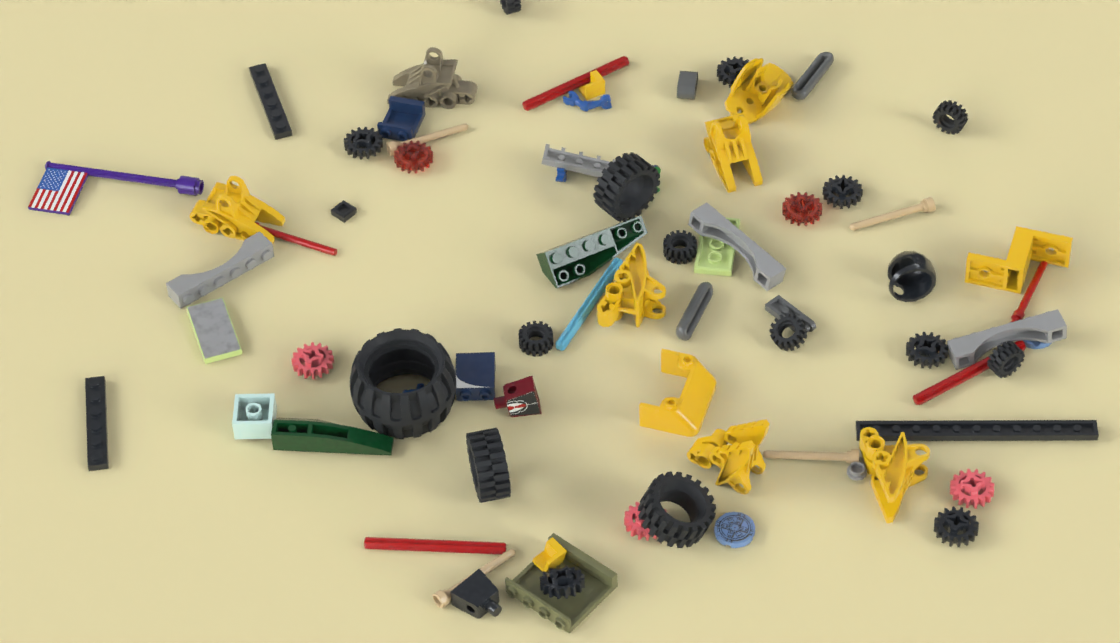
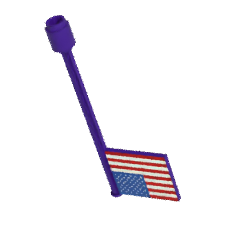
(63, 184)

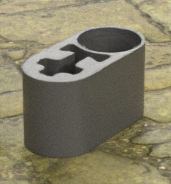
(687, 85)

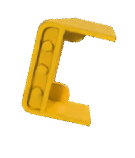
(682, 414)

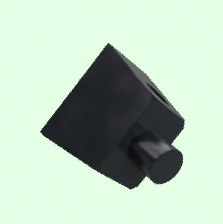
(477, 596)

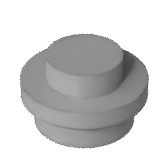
(856, 471)

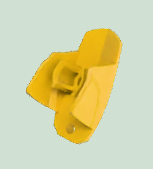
(757, 90)

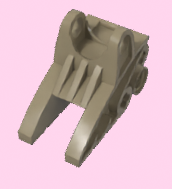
(432, 76)

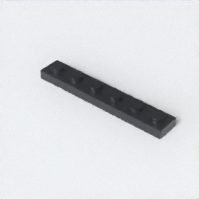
(270, 101)
(96, 423)

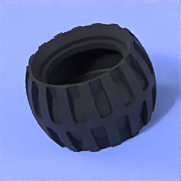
(400, 354)

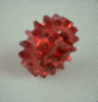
(413, 157)
(802, 209)

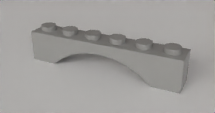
(712, 224)
(191, 287)
(1043, 328)

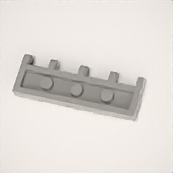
(574, 162)

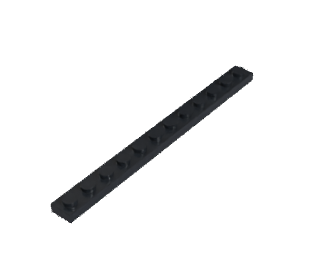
(984, 430)

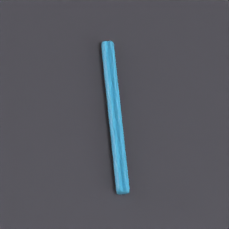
(588, 305)

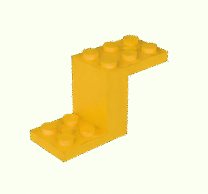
(1011, 273)

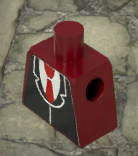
(520, 398)

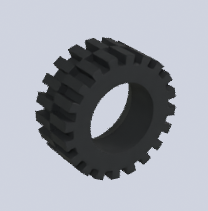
(626, 187)
(488, 465)
(685, 494)

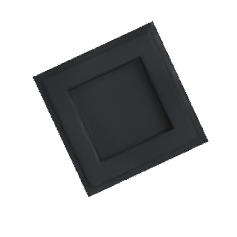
(343, 211)

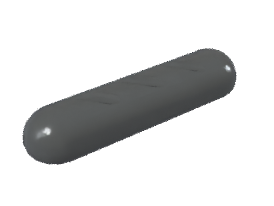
(812, 75)
(694, 311)

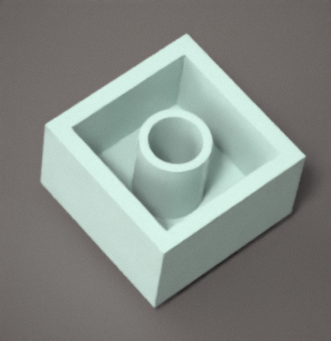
(254, 415)

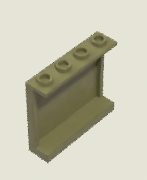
(564, 612)

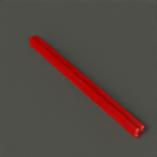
(574, 84)
(956, 379)
(431, 545)

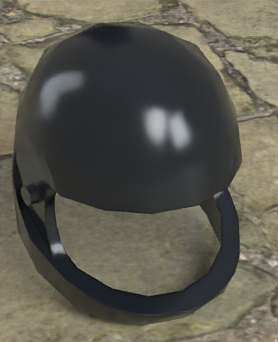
(912, 274)

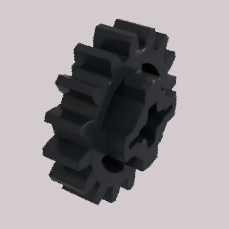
(729, 70)
(363, 143)
(842, 191)
(926, 350)
(956, 526)
(562, 582)

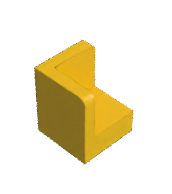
(595, 88)
(551, 556)

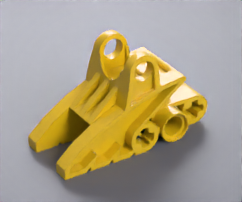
(729, 143)
(234, 212)
(633, 293)
(734, 459)
(893, 467)

